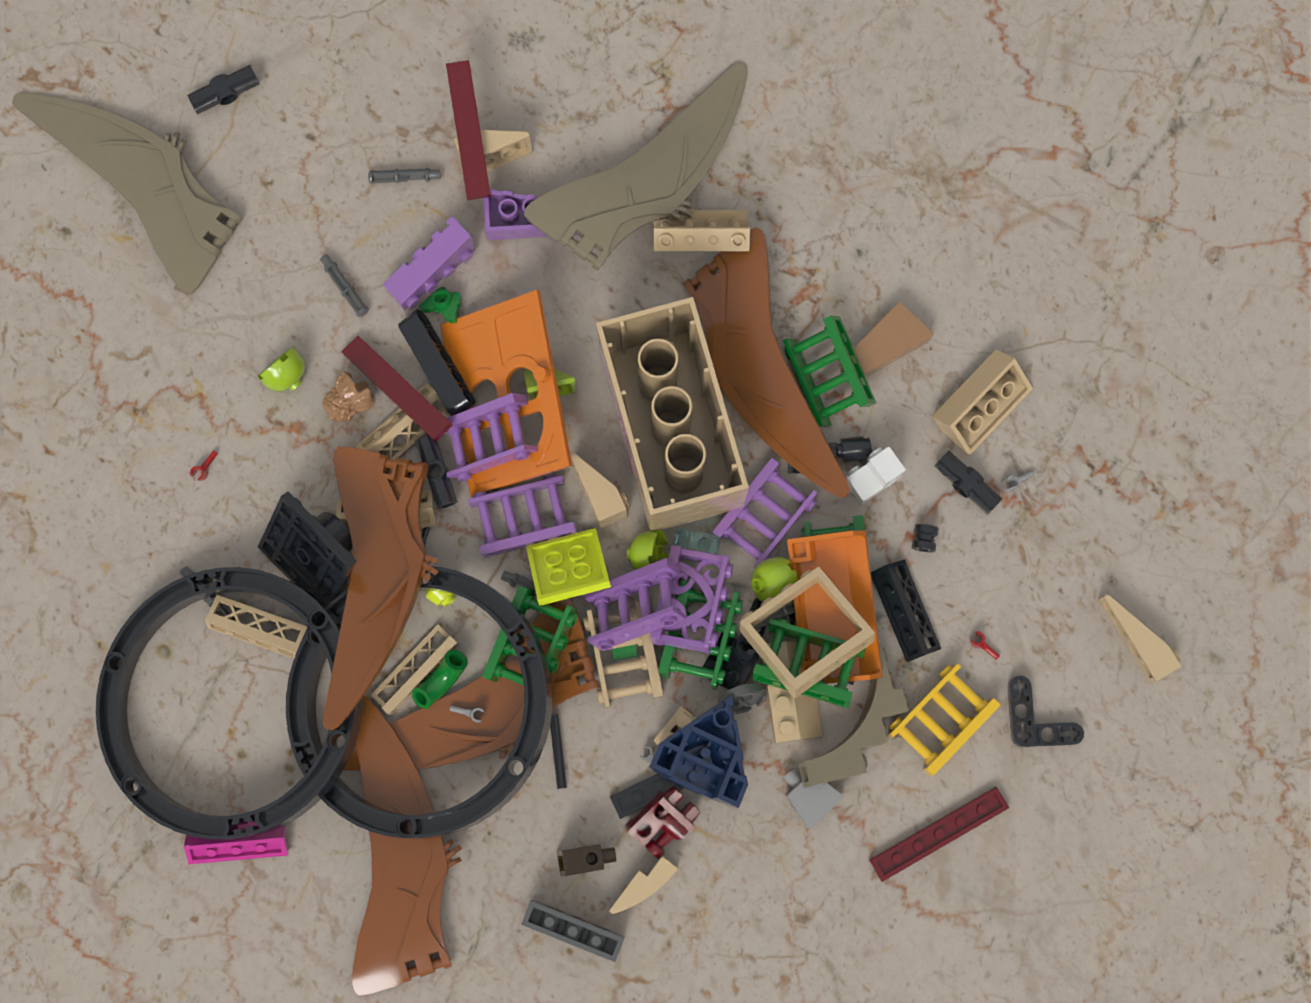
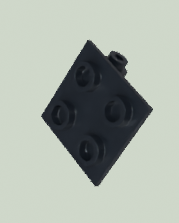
(736, 669)

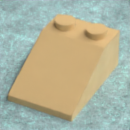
(502, 147)
(602, 495)

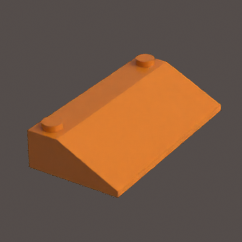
(846, 563)

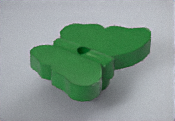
(443, 302)

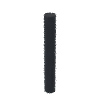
(558, 752)

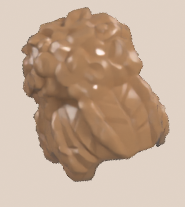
(347, 398)

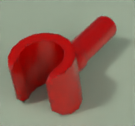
(204, 473)
(984, 645)

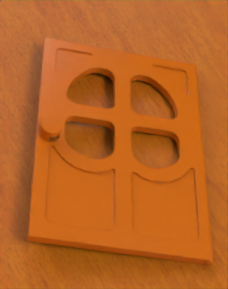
(491, 348)

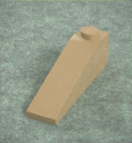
(1147, 648)

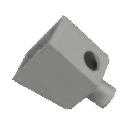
(810, 802)

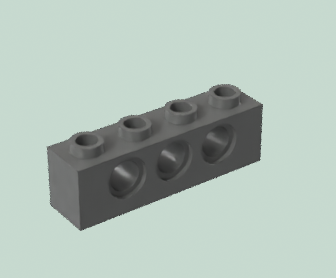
(573, 930)

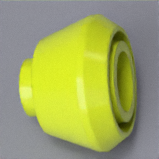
(440, 598)

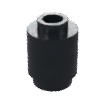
(854, 448)

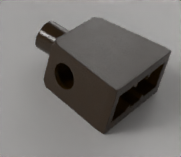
(574, 860)

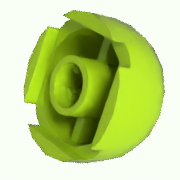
(284, 372)
(647, 548)
(771, 577)

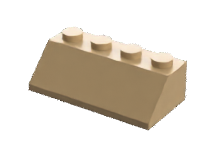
(983, 401)
(792, 717)

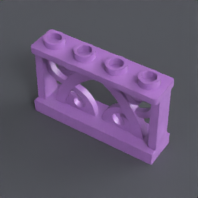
(713, 602)

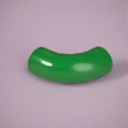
(440, 679)

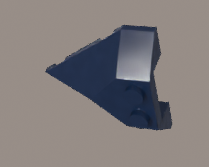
(706, 756)

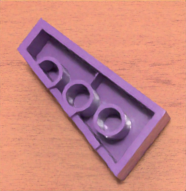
(506, 217)
(430, 265)

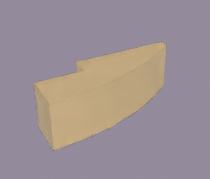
(644, 885)

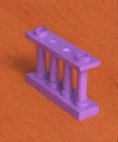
(472, 419)
(756, 493)
(515, 539)
(626, 585)

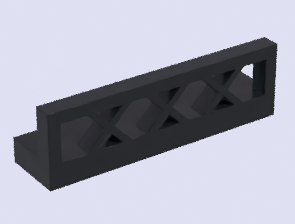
(902, 611)

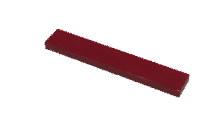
(468, 130)
(397, 388)
(938, 834)

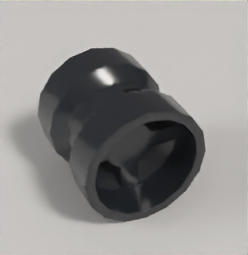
(924, 540)

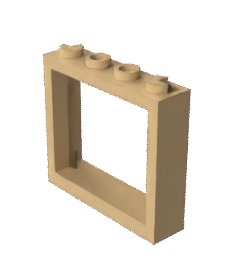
(827, 664)

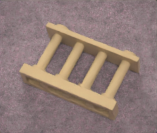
(704, 232)
(646, 661)

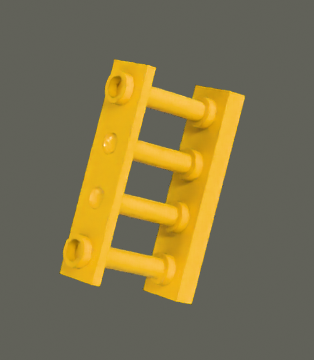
(949, 742)

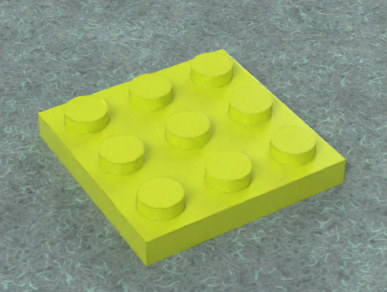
(567, 566)

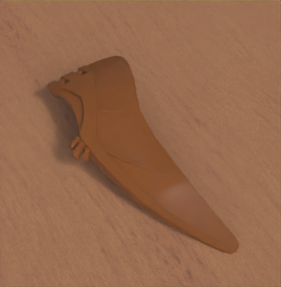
(751, 363)
(388, 570)
(446, 737)
(406, 872)

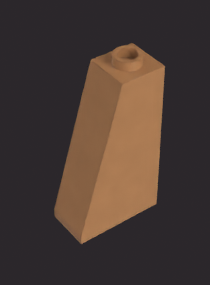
(891, 339)

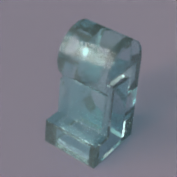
(697, 541)

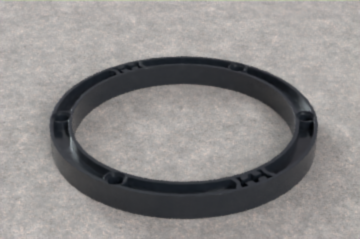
(113, 699)
(501, 789)

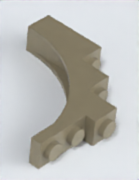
(870, 731)

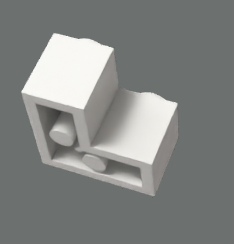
(879, 473)

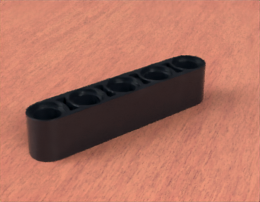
(436, 363)

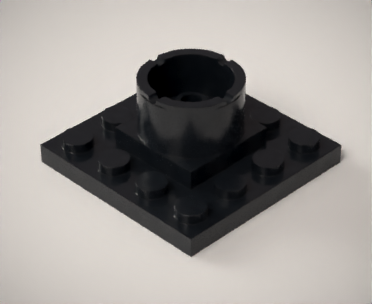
(309, 548)

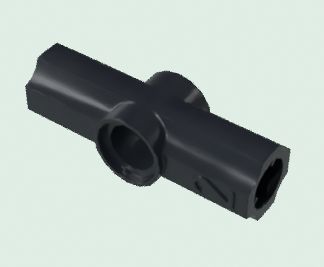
(223, 89)
(968, 482)
(441, 485)

